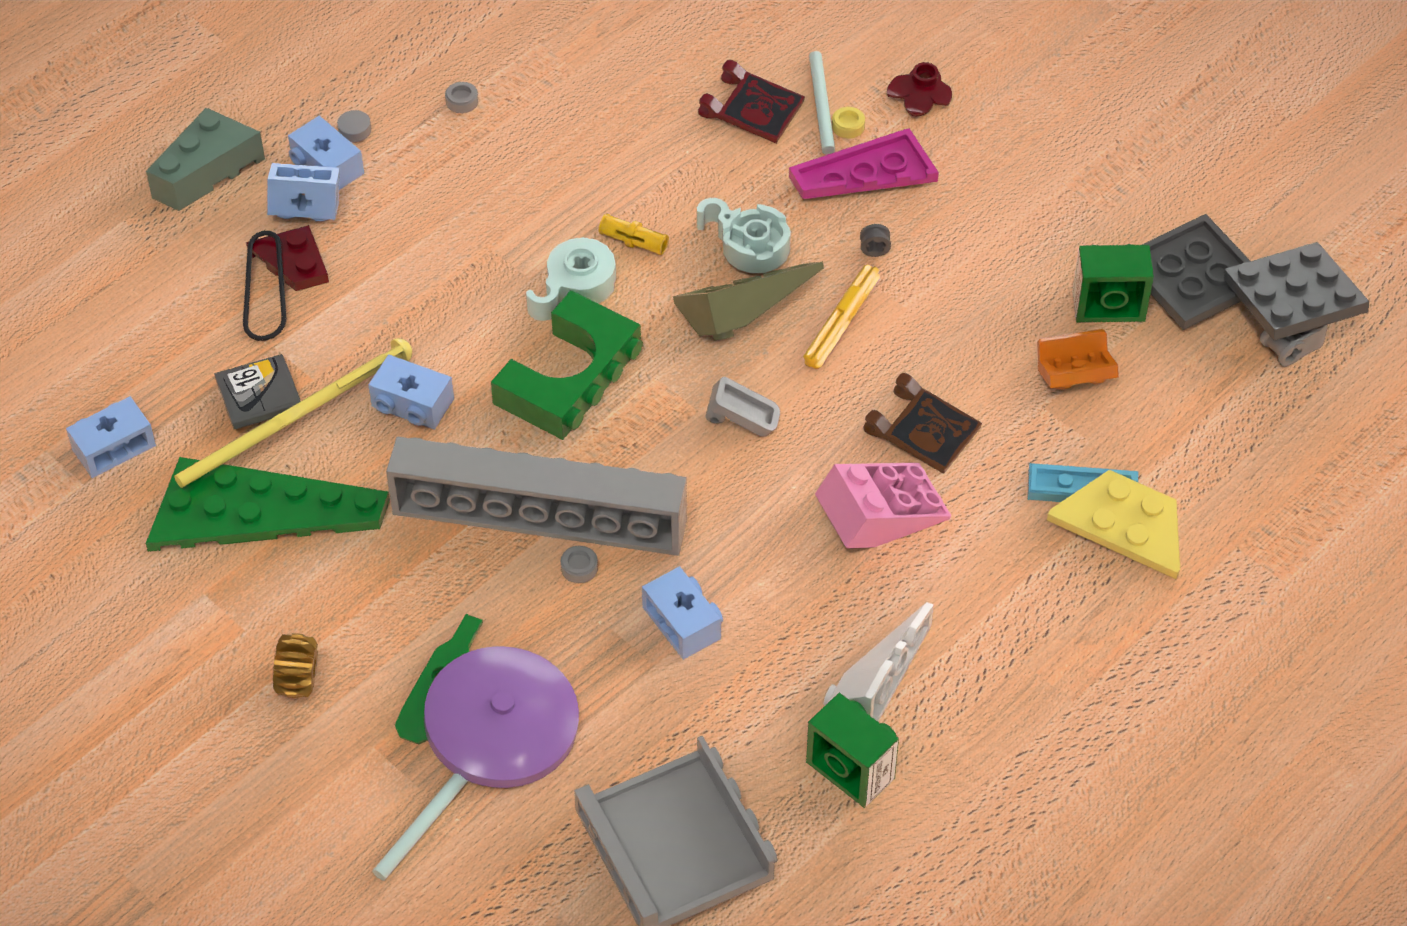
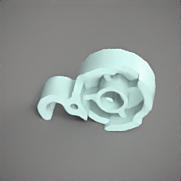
(752, 238)
(577, 266)

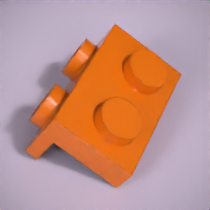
(1076, 359)

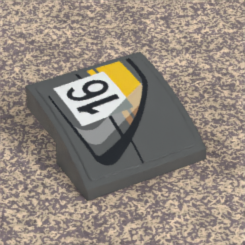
(257, 391)

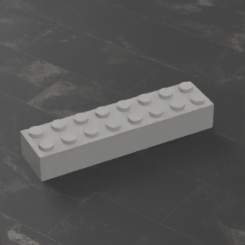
(538, 495)

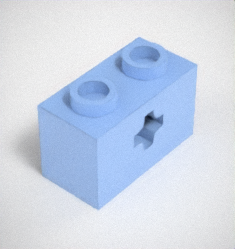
(324, 146)
(289, 182)
(411, 392)
(111, 436)
(682, 612)

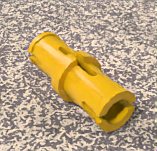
(633, 234)

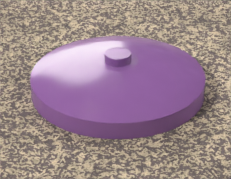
(501, 717)

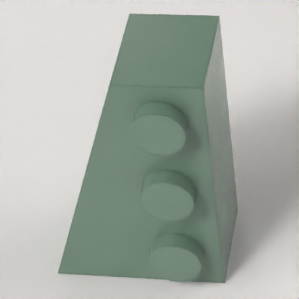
(201, 157)

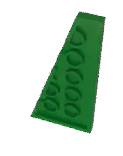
(258, 505)

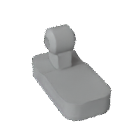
(742, 407)

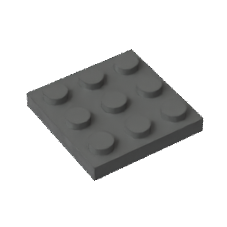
(1191, 270)
(1296, 291)

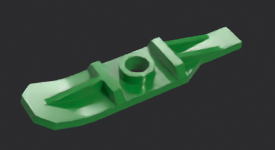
(411, 718)

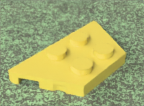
(1124, 519)

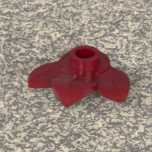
(920, 89)

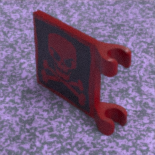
(754, 103)

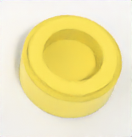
(848, 122)

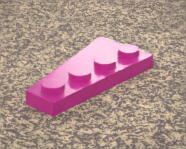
(872, 165)

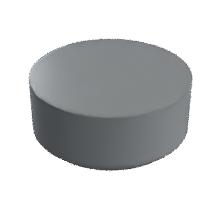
(461, 97)
(354, 125)
(579, 564)

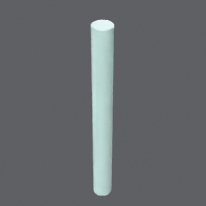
(821, 102)
(419, 827)

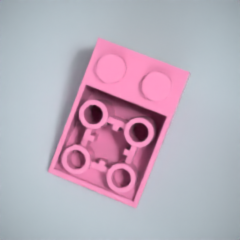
(879, 502)

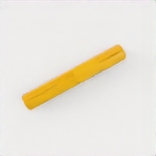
(841, 316)

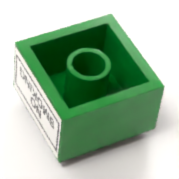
(1112, 283)
(852, 749)

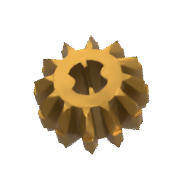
(295, 665)

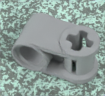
(1296, 346)

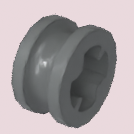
(875, 240)

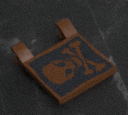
(926, 427)

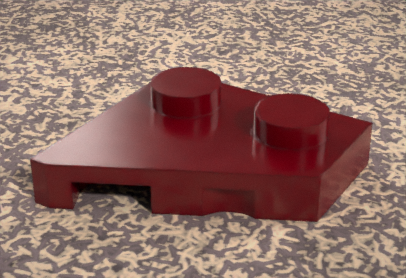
(300, 258)

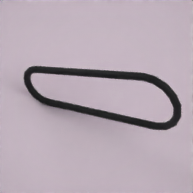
(248, 281)

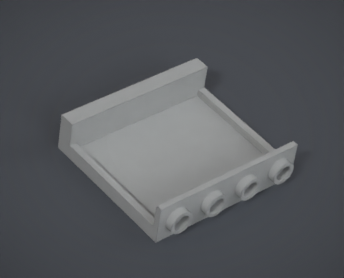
(677, 838)

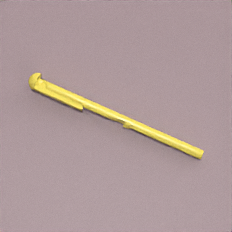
(399, 348)

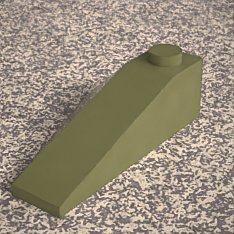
(731, 307)

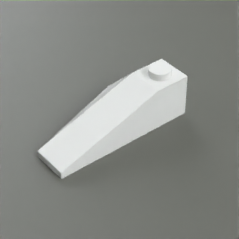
(880, 671)

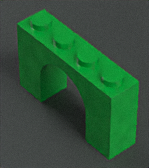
(561, 403)

